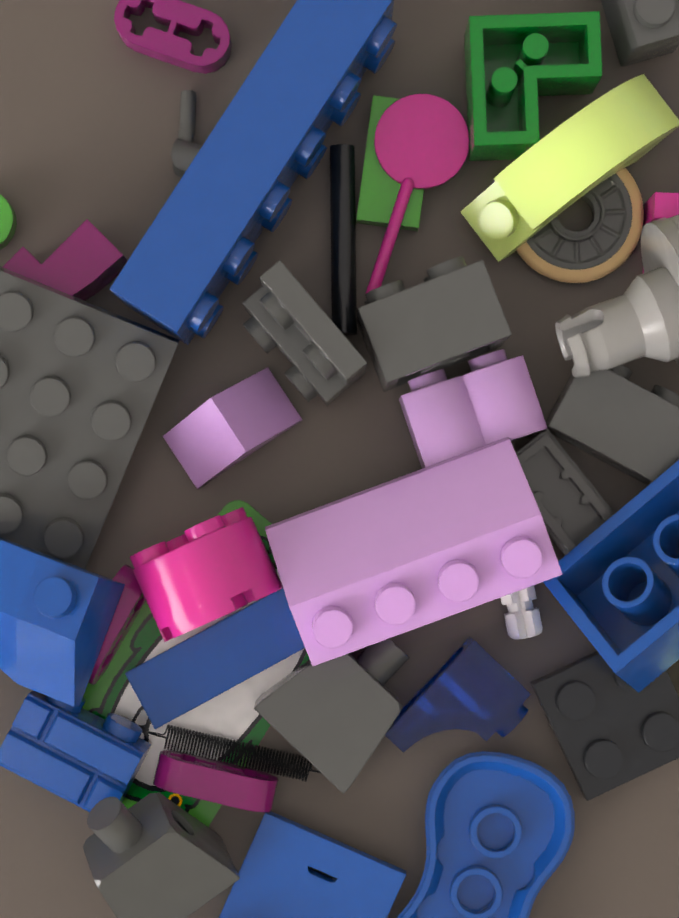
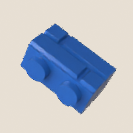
(73, 750)

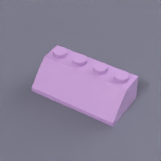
(412, 551)

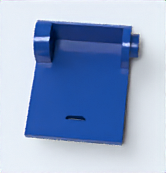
(281, 885)

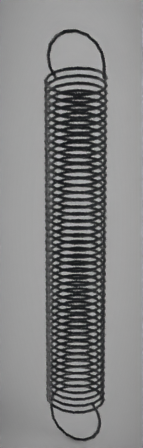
(241, 748)

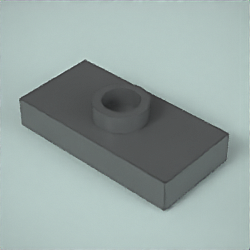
(562, 492)

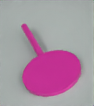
(420, 146)

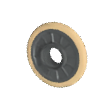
(598, 248)

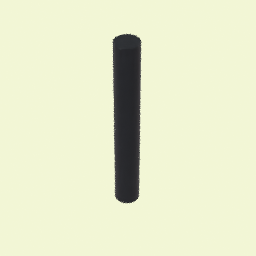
(343, 238)

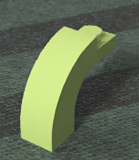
(569, 164)

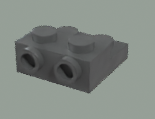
(293, 321)

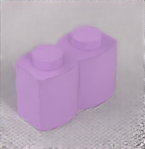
(471, 409)

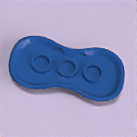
(491, 838)

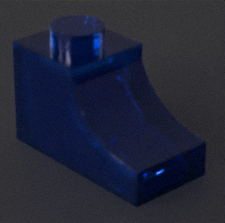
(463, 694)

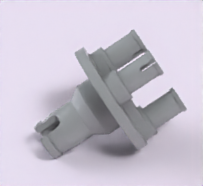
(635, 323)

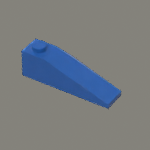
(52, 621)

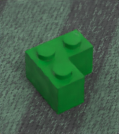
(516, 61)

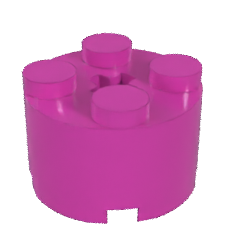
(205, 573)

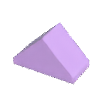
(231, 426)

